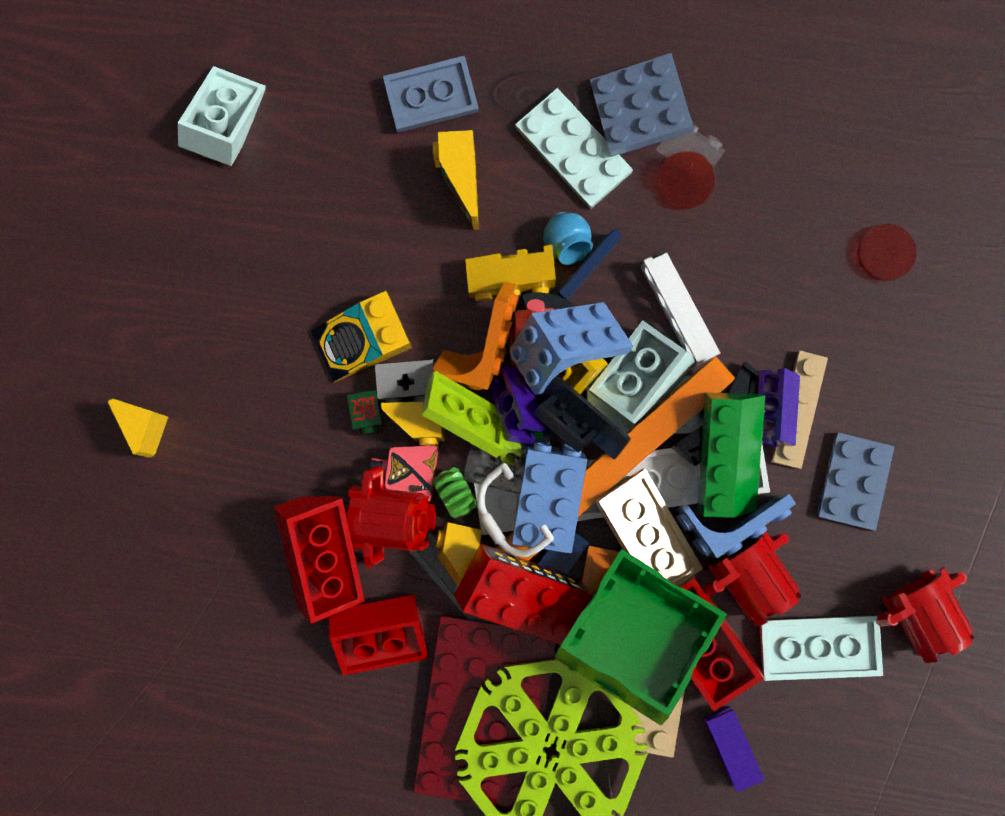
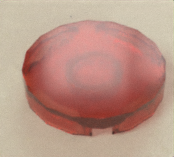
(686, 179)
(886, 252)

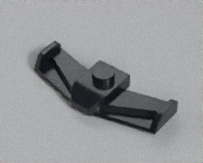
(745, 383)

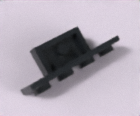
(578, 420)

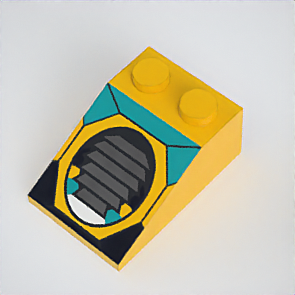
(456, 158)
(361, 337)

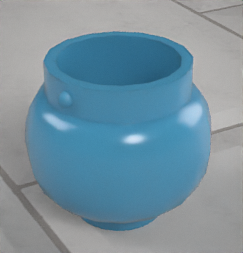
(569, 237)

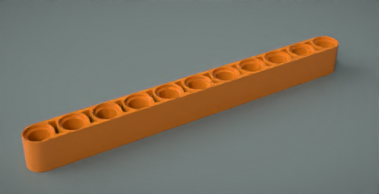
(649, 434)

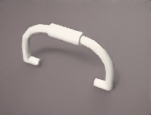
(492, 527)

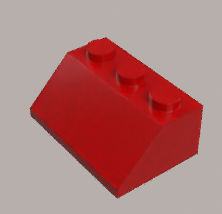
(378, 635)

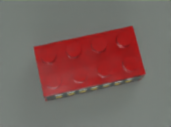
(521, 594)

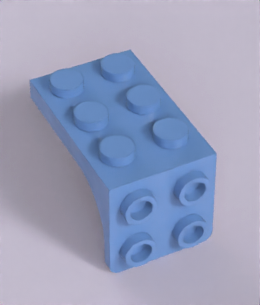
(565, 338)
(550, 495)
(728, 542)

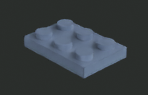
(431, 94)
(855, 481)

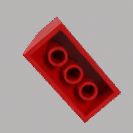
(319, 555)
(726, 665)

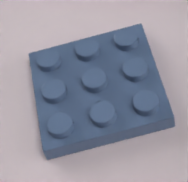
(641, 105)

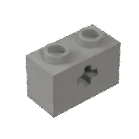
(391, 374)

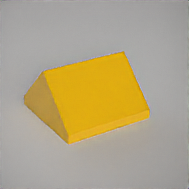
(140, 427)

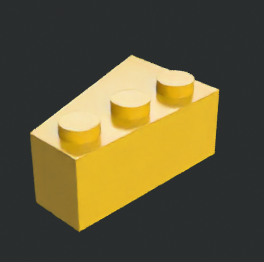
(527, 270)

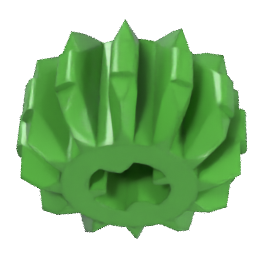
(454, 492)

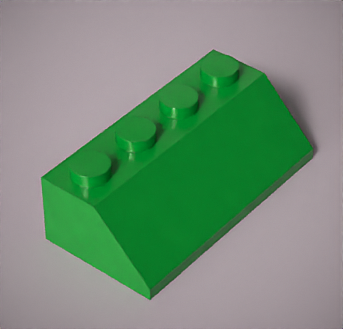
(730, 454)

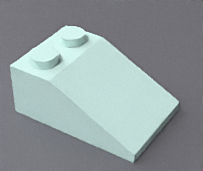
(220, 116)
(644, 375)

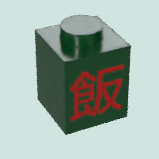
(365, 412)

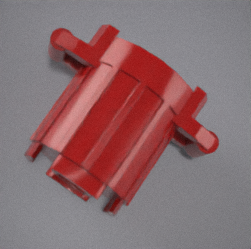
(387, 518)
(756, 578)
(930, 614)

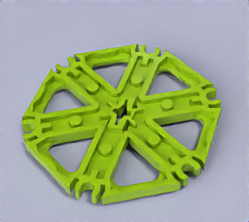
(533, 728)

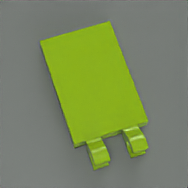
(467, 417)

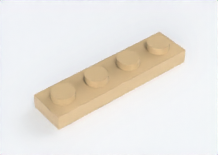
(811, 371)

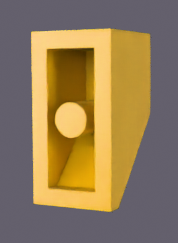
(457, 548)

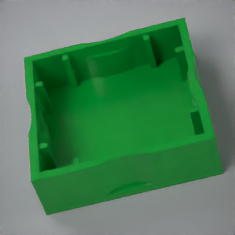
(641, 637)

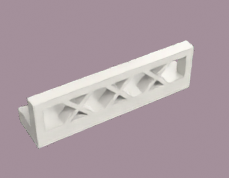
(679, 308)

